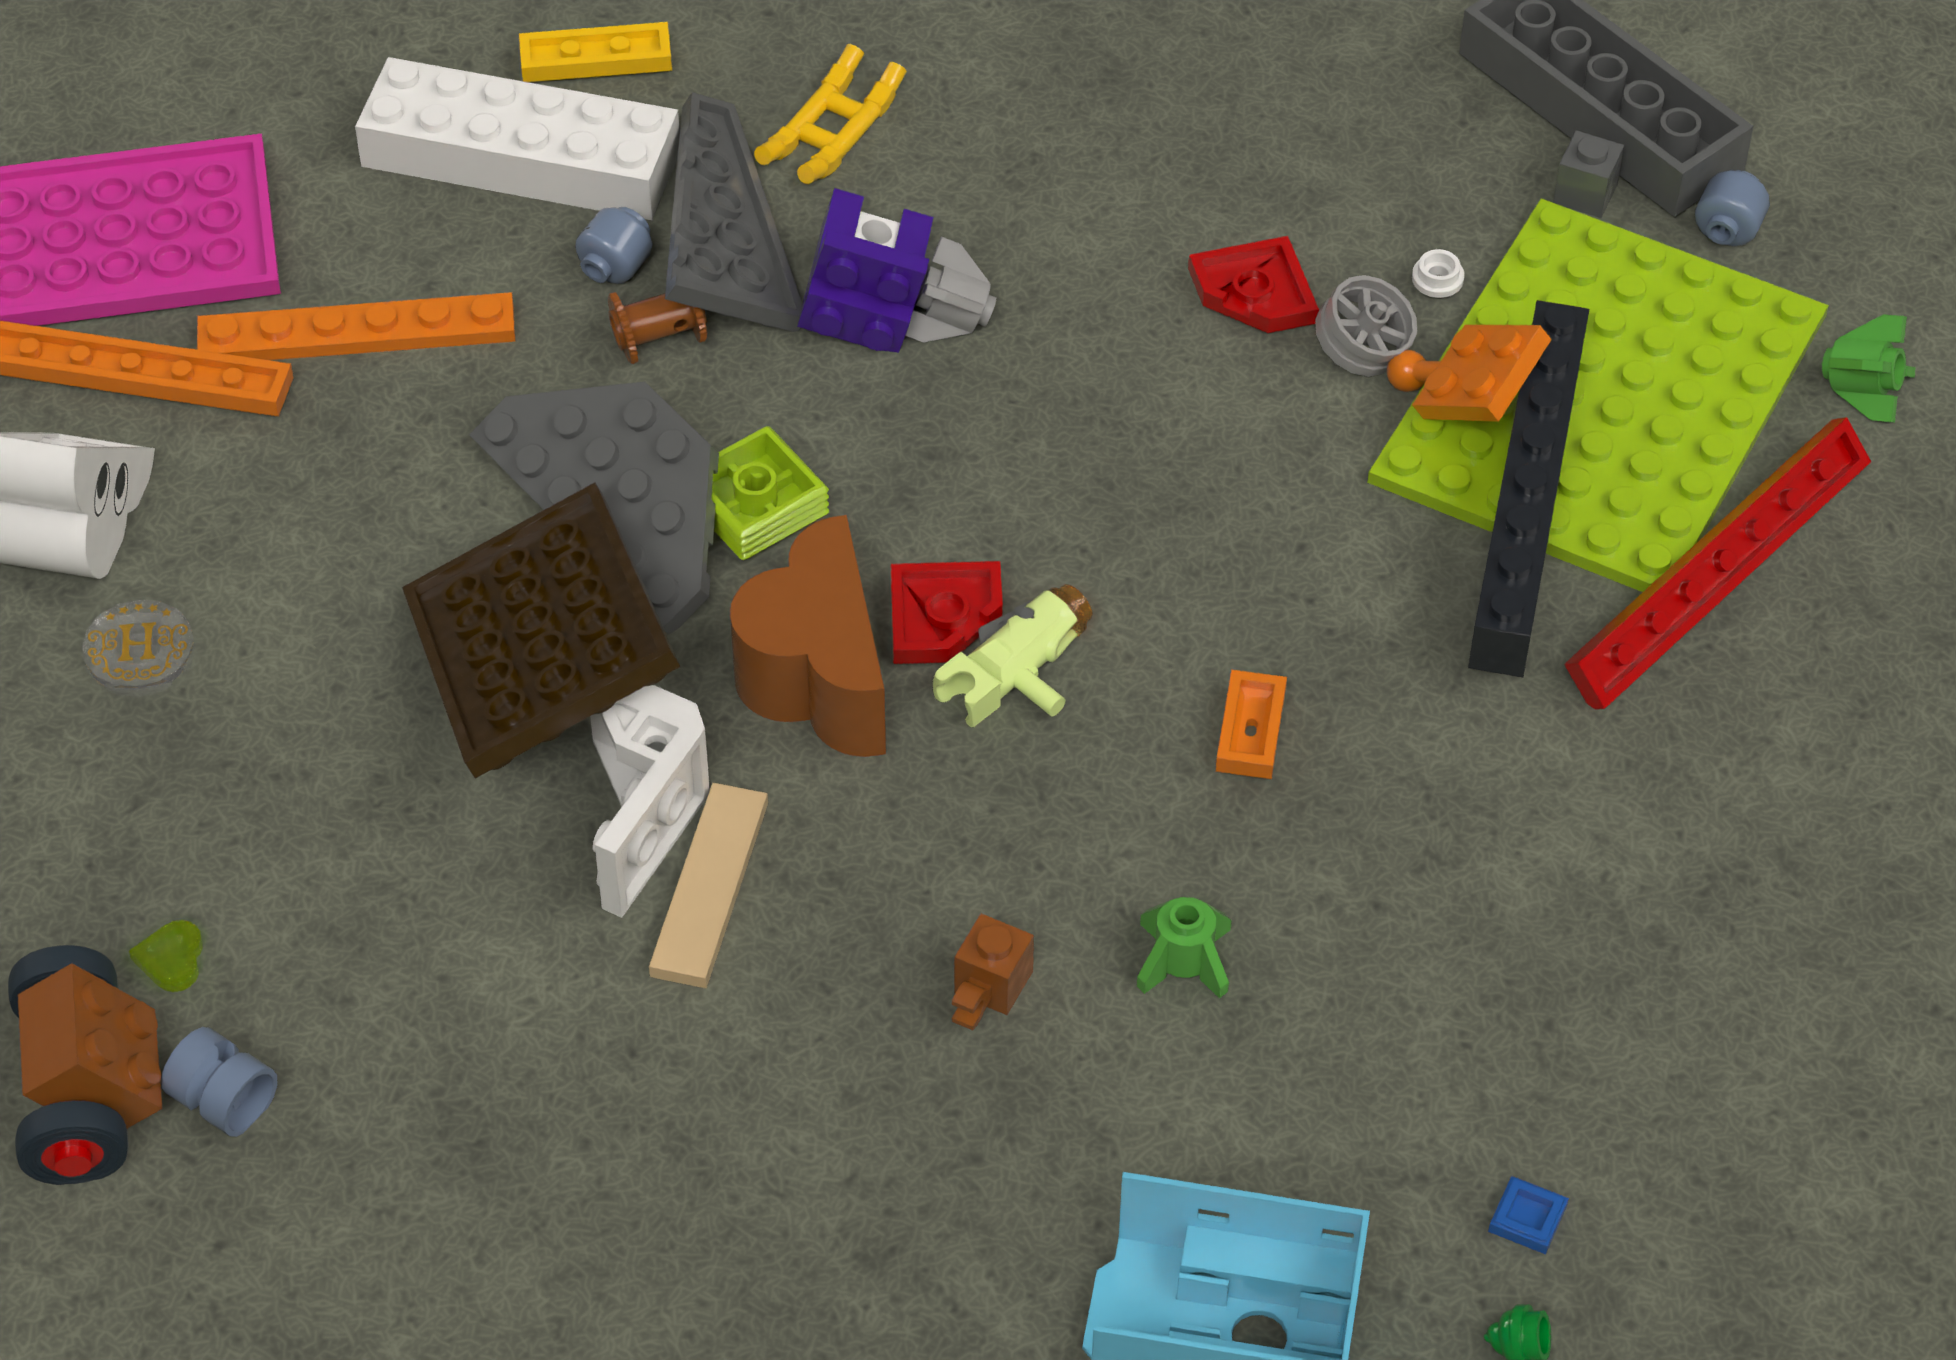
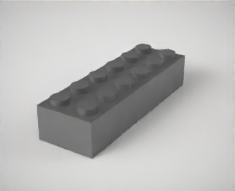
(1607, 84)

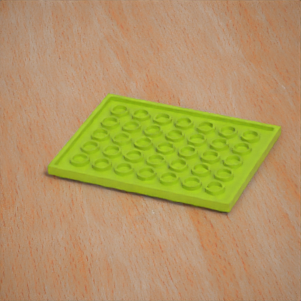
(1664, 404)

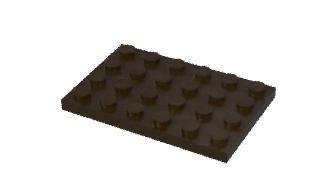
(538, 630)

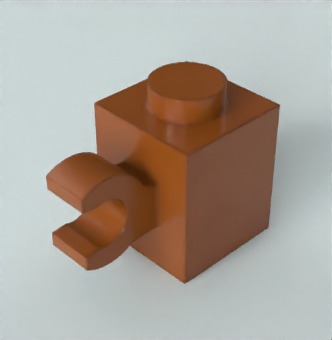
(990, 970)

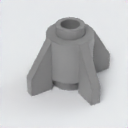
(953, 296)

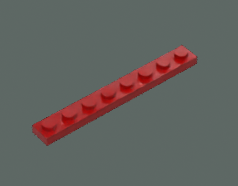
(1717, 564)

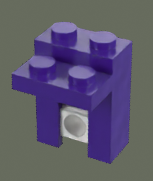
(865, 274)

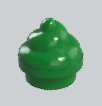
(1521, 1334)

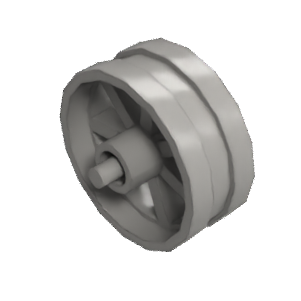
(1347, 338)

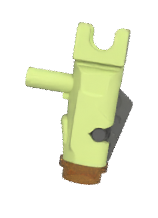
(1013, 652)

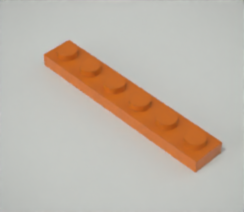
(360, 327)
(144, 368)

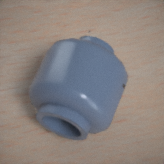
(1733, 206)
(614, 245)

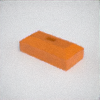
(1256, 702)

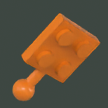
(1475, 375)

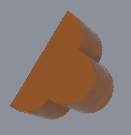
(809, 643)

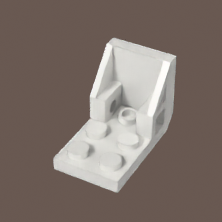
(660, 774)

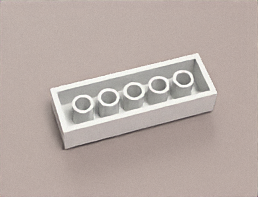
(518, 137)

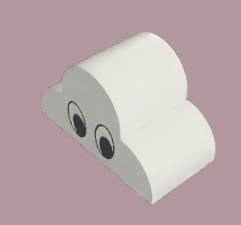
(67, 500)

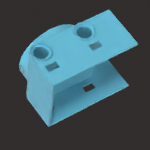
(1194, 1276)

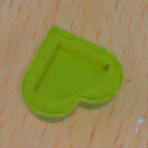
(170, 955)

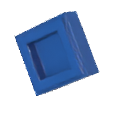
(1528, 1215)

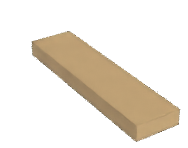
(708, 885)

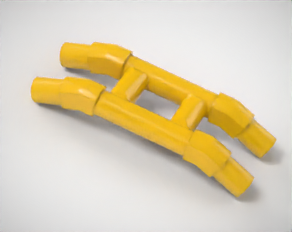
(830, 98)

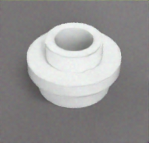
(1438, 263)

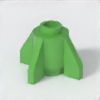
(1867, 366)
(1184, 943)

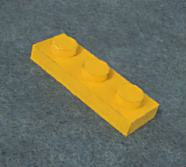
(595, 52)

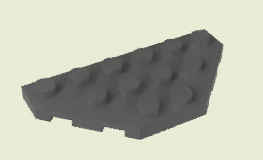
(643, 461)

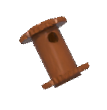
(651, 321)

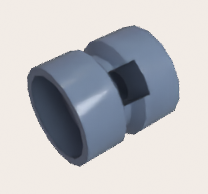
(220, 1080)

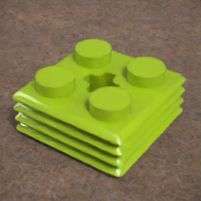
(764, 493)

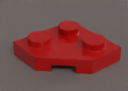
(1255, 284)
(941, 607)

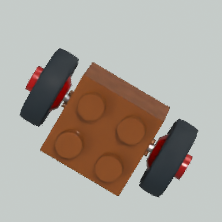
(85, 1060)

